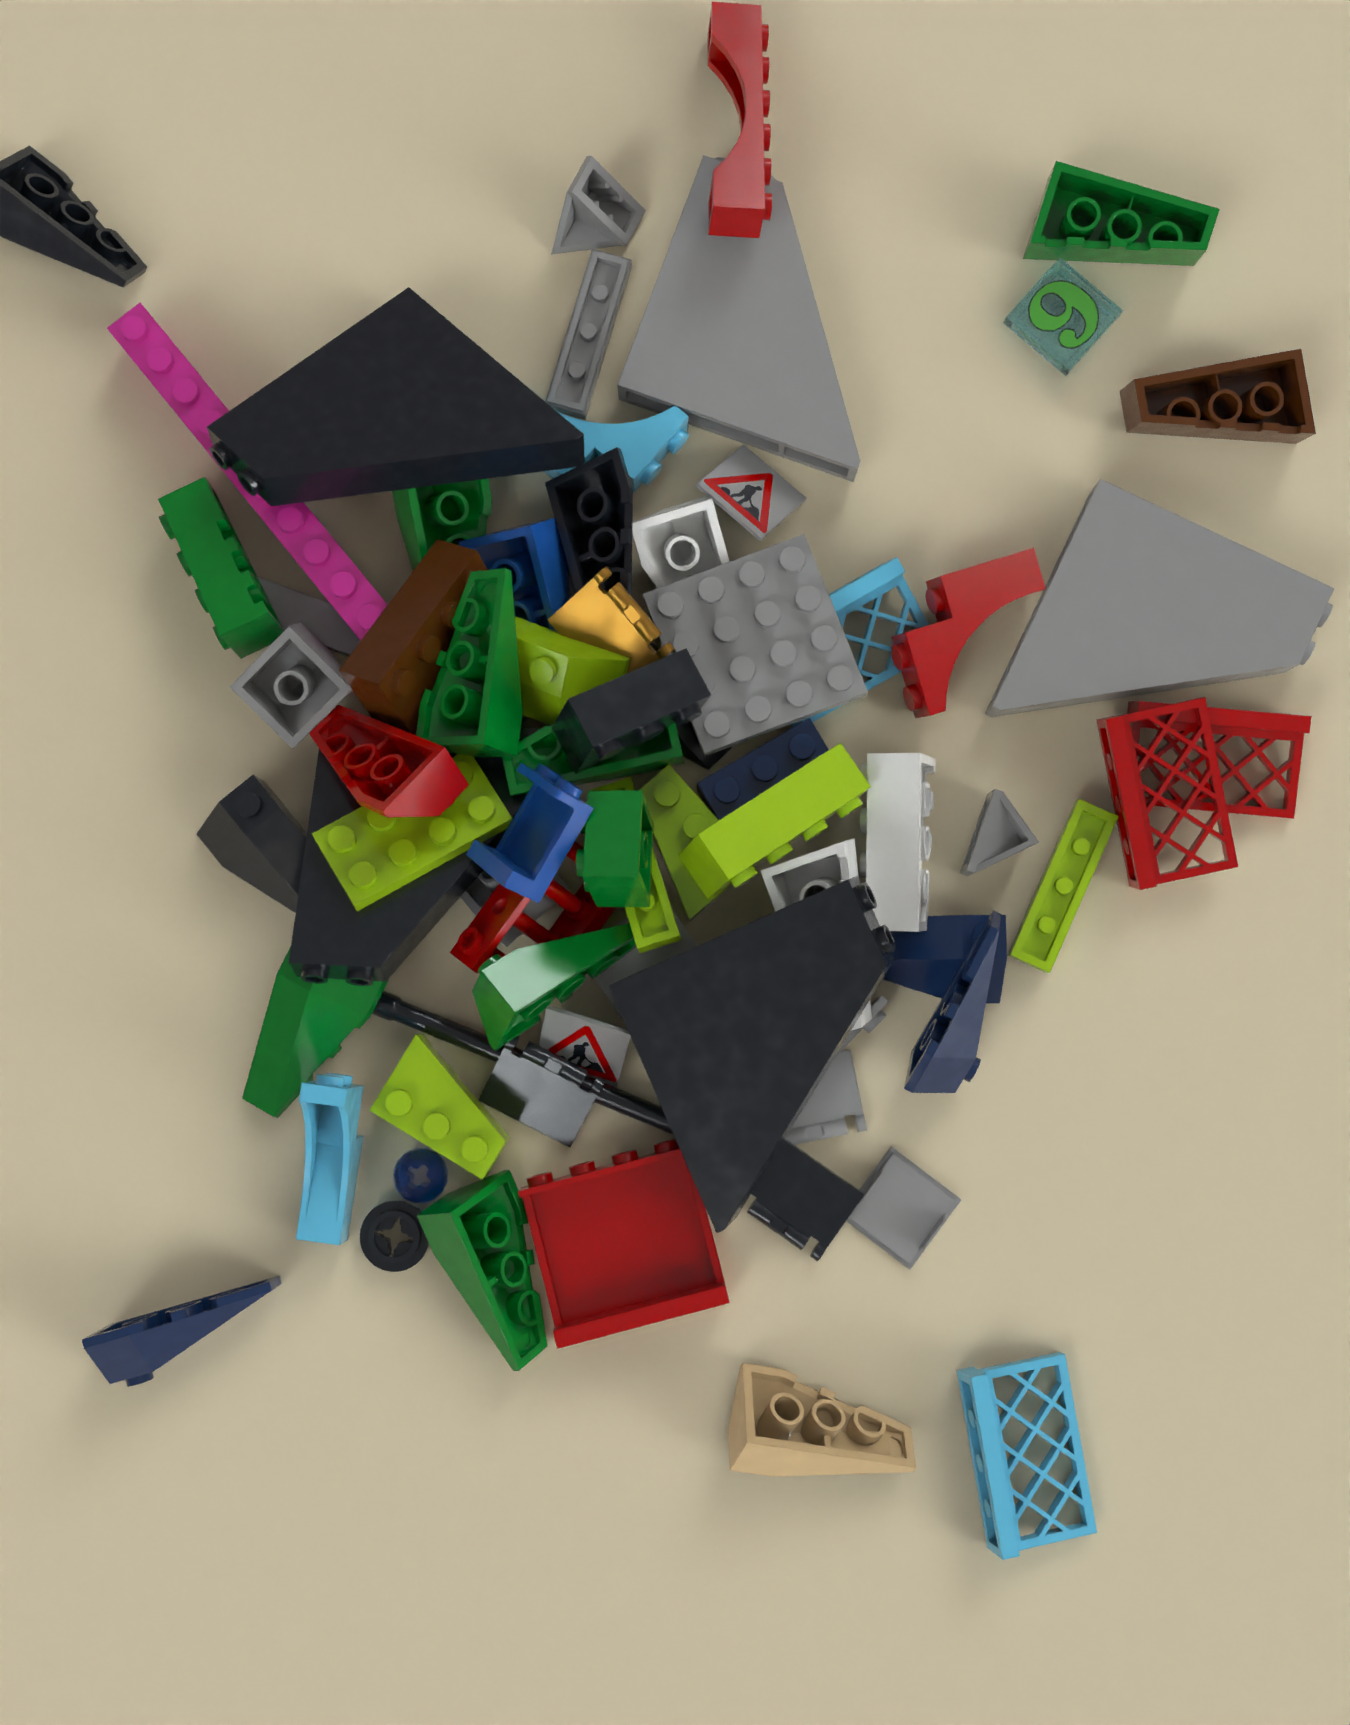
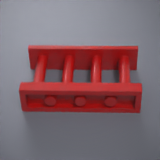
(505, 910)

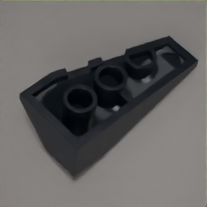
(50, 219)
(595, 519)
(257, 840)

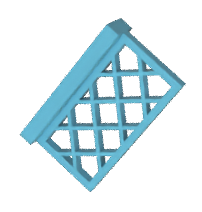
(863, 590)
(993, 1469)

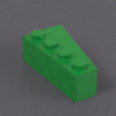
(1116, 222)

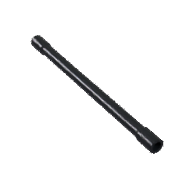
(395, 1009)

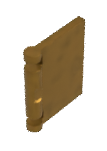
(610, 622)

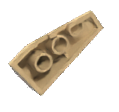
(801, 1431)

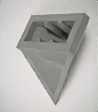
(596, 212)
(997, 834)

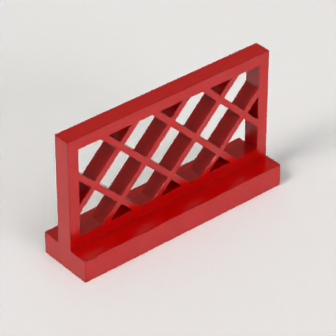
(1229, 724)
(1130, 803)

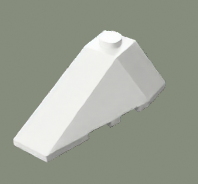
(679, 541)

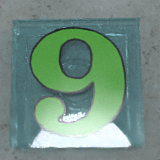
(1063, 316)

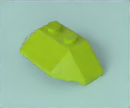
(559, 668)

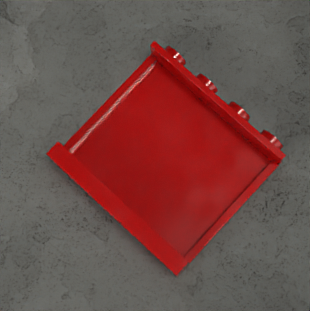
(623, 1244)

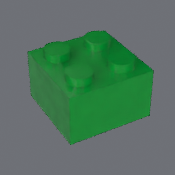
(617, 849)

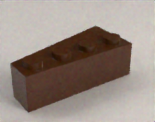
(1232, 400)
(402, 646)

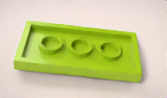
(383, 854)

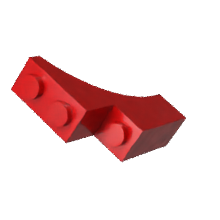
(960, 605)

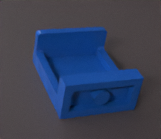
(536, 836)

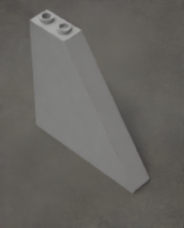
(741, 340)
(1155, 609)

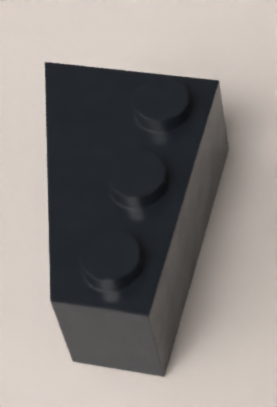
(630, 709)

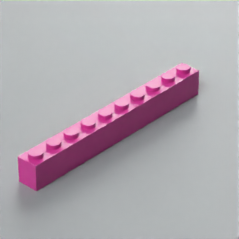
(291, 523)

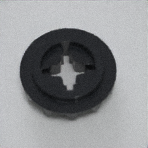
(377, 1246)

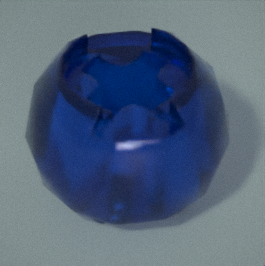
(415, 1159)

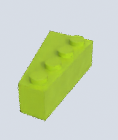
(774, 820)

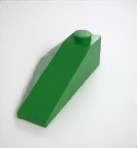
(442, 513)
(478, 687)
(485, 1254)

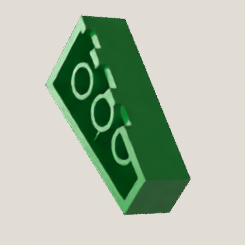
(220, 568)

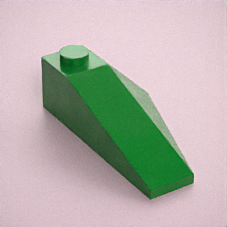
(636, 759)
(526, 981)
(301, 1031)

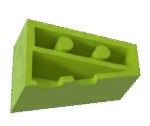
(677, 820)
(439, 1110)

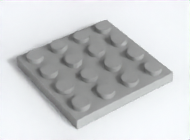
(760, 642)

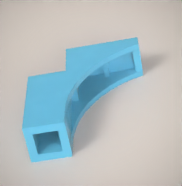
(641, 442)
(331, 1157)

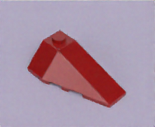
(388, 766)

